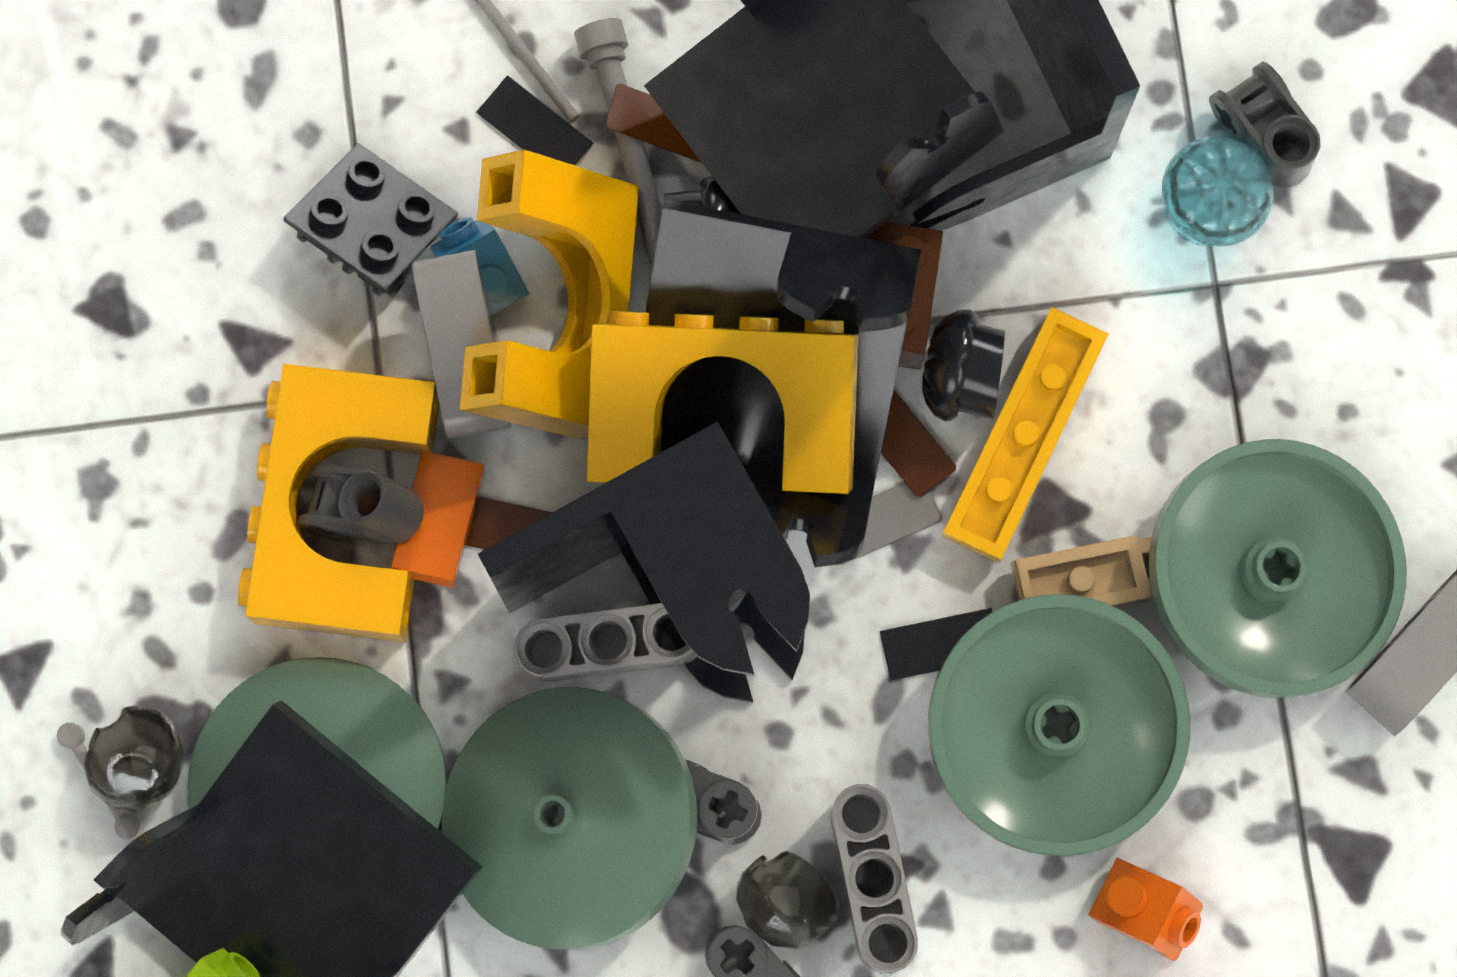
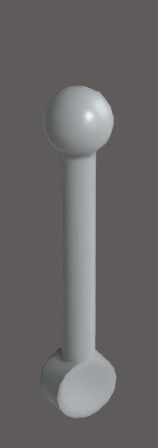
(72, 737)

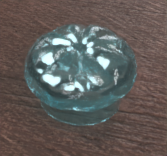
(1217, 192)

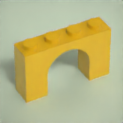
(591, 234)
(808, 368)
(315, 418)

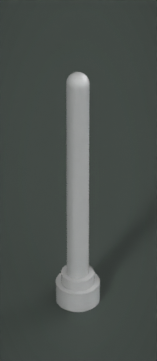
(603, 47)

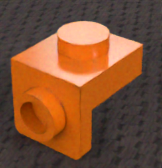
(1148, 909)

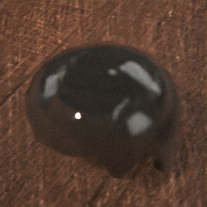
(134, 759)
(786, 900)

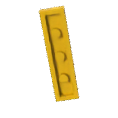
(1025, 435)

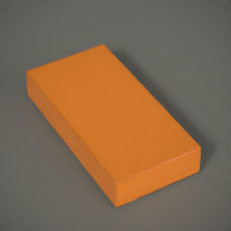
(449, 499)

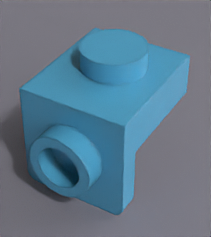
(499, 275)

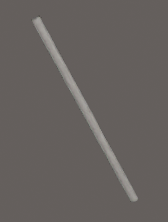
(528, 59)

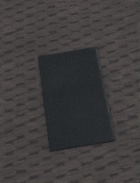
(532, 123)
(925, 645)

